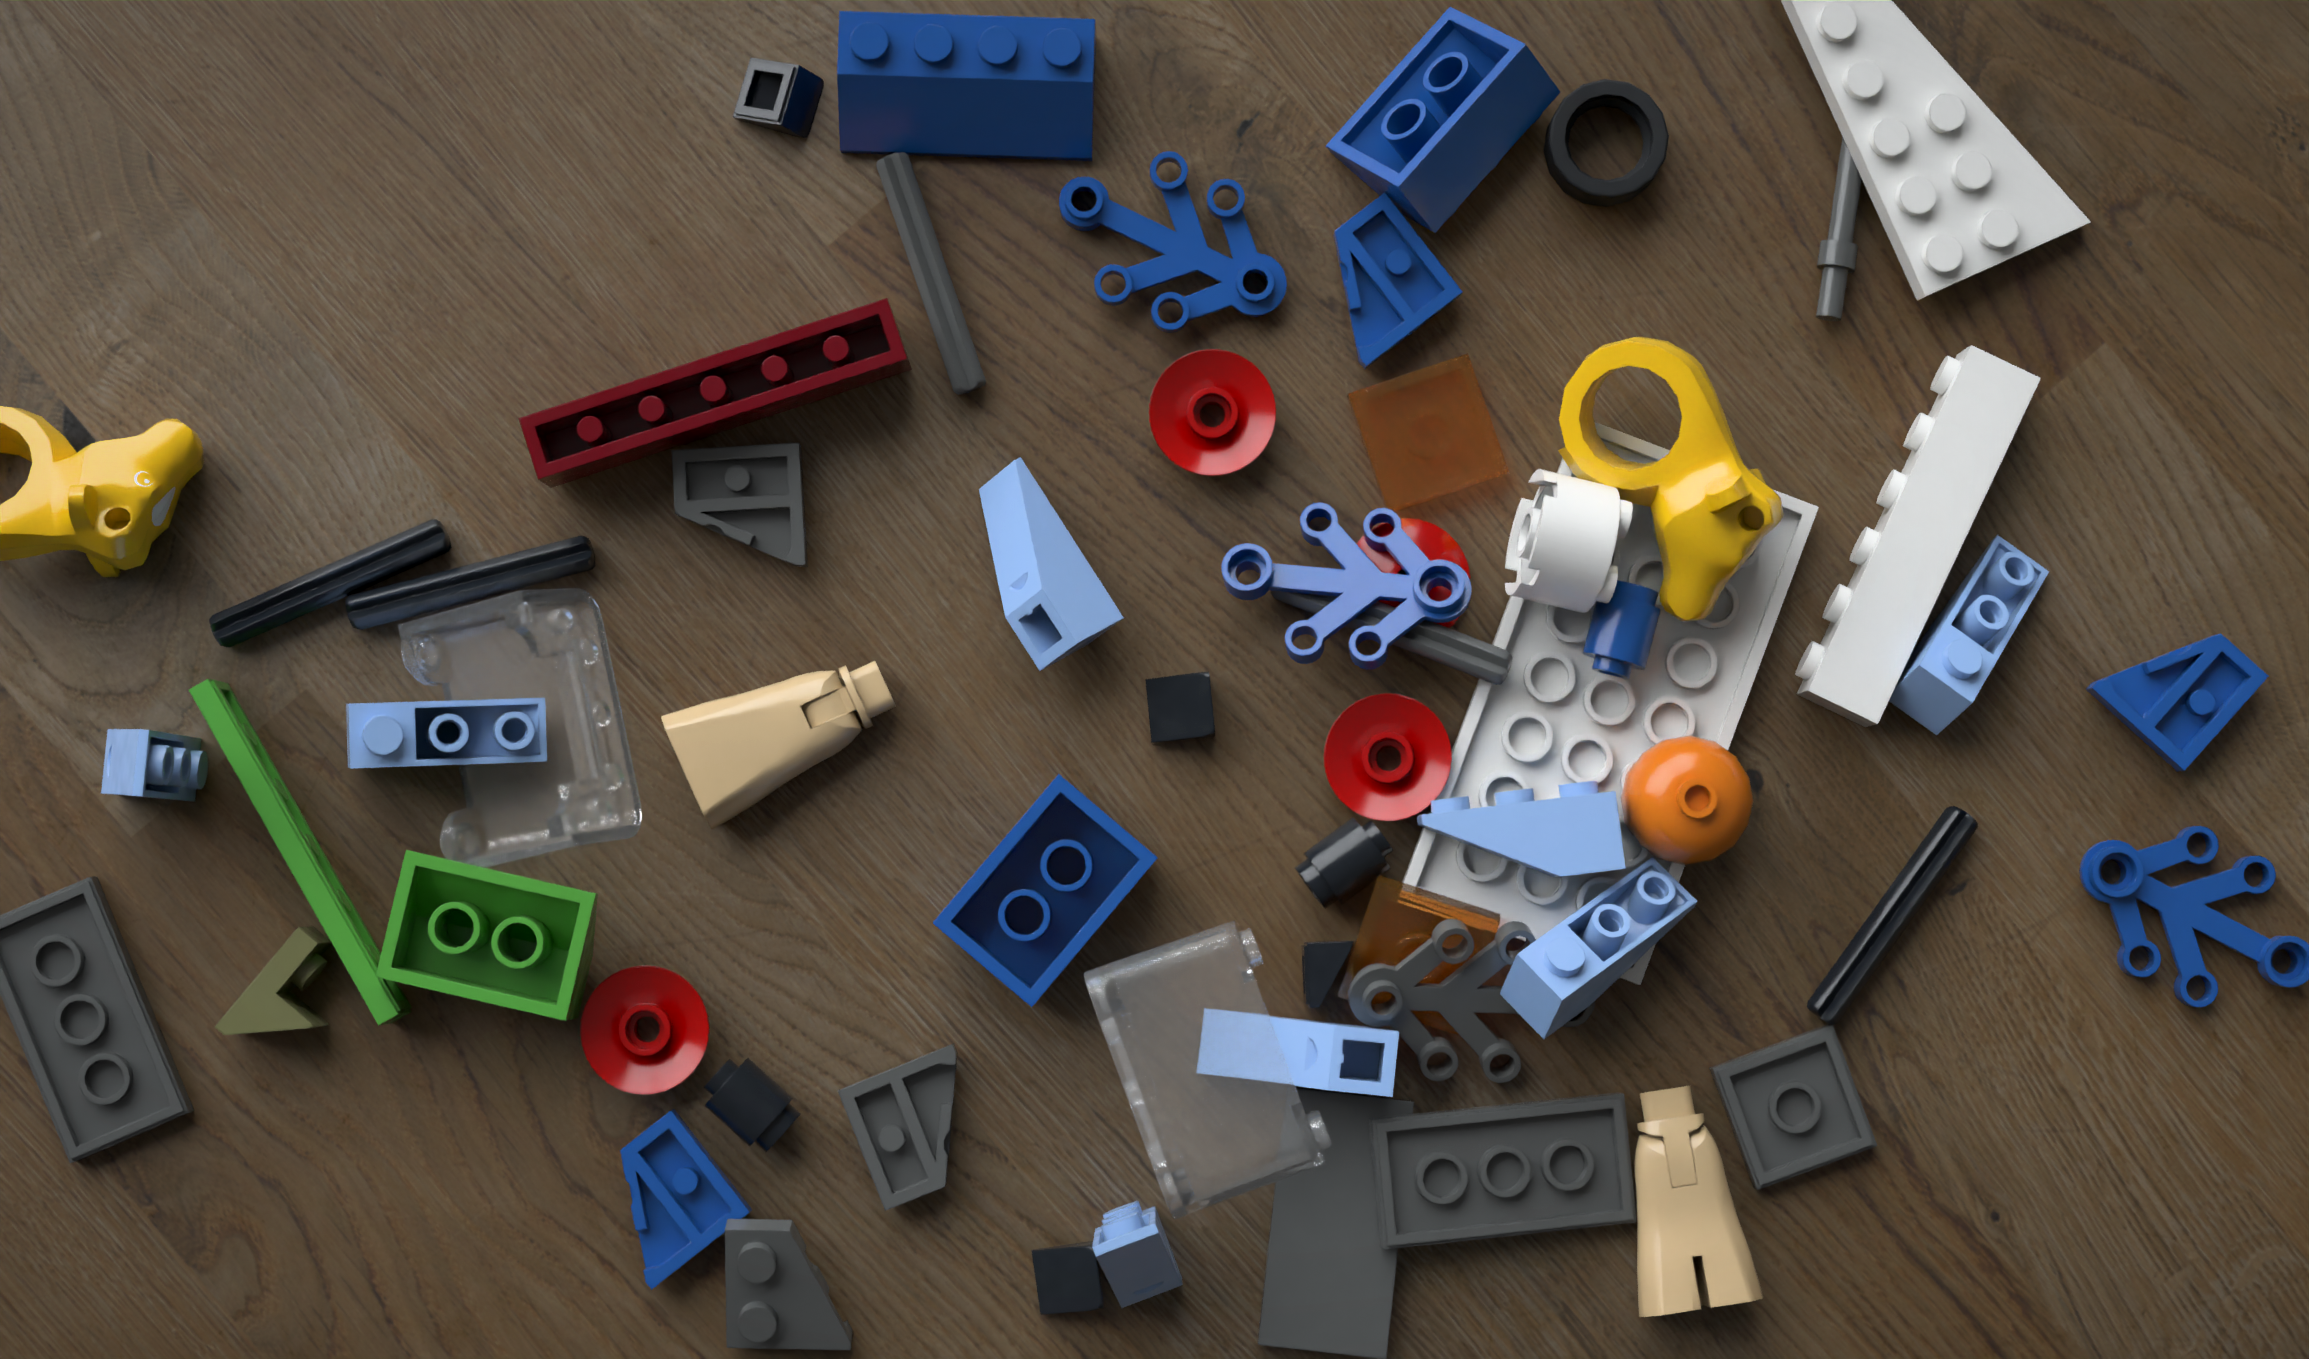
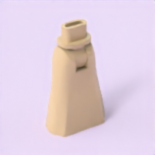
(762, 738)
(1686, 1218)

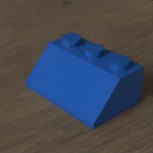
(1444, 117)

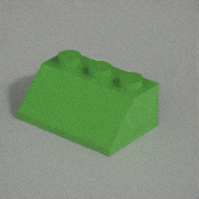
(490, 936)

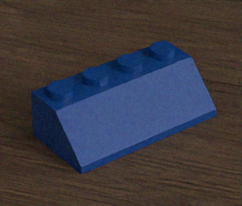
(966, 85)

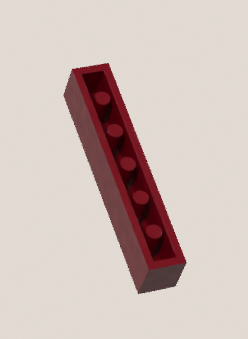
(715, 393)

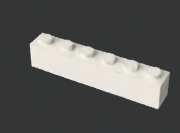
(1917, 535)

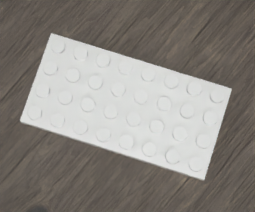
(1574, 725)

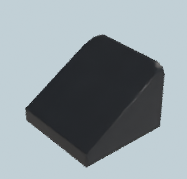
(779, 97)
(1180, 707)
(1320, 967)
(1067, 1278)

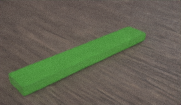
(299, 848)

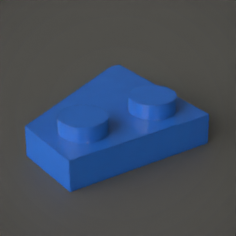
(1388, 279)
(2181, 696)
(676, 1196)

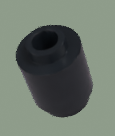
(1345, 862)
(750, 1103)

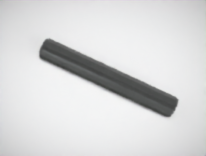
(931, 273)
(1425, 639)

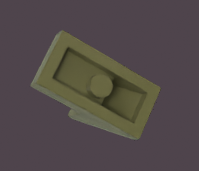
(269, 1001)

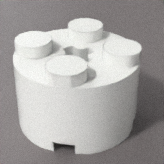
(1566, 542)

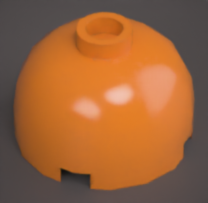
(1687, 800)

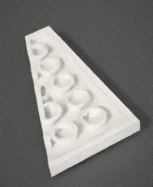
(1928, 149)

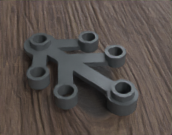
(1455, 998)

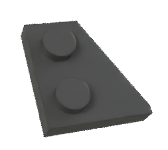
(746, 495)
(905, 1125)
(776, 1291)

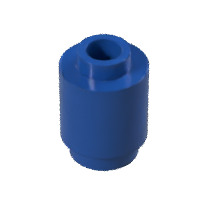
(1623, 630)

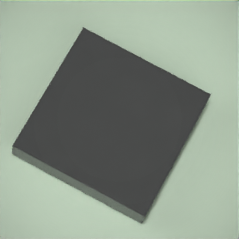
(1793, 1106)

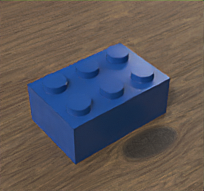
(1045, 890)

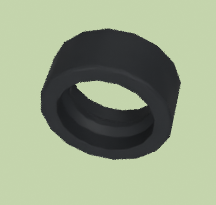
(1613, 95)

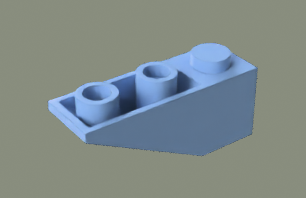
(1040, 571)
(1968, 636)
(446, 732)
(153, 765)
(1550, 835)
(1594, 947)
(1339, 1055)
(1135, 1254)

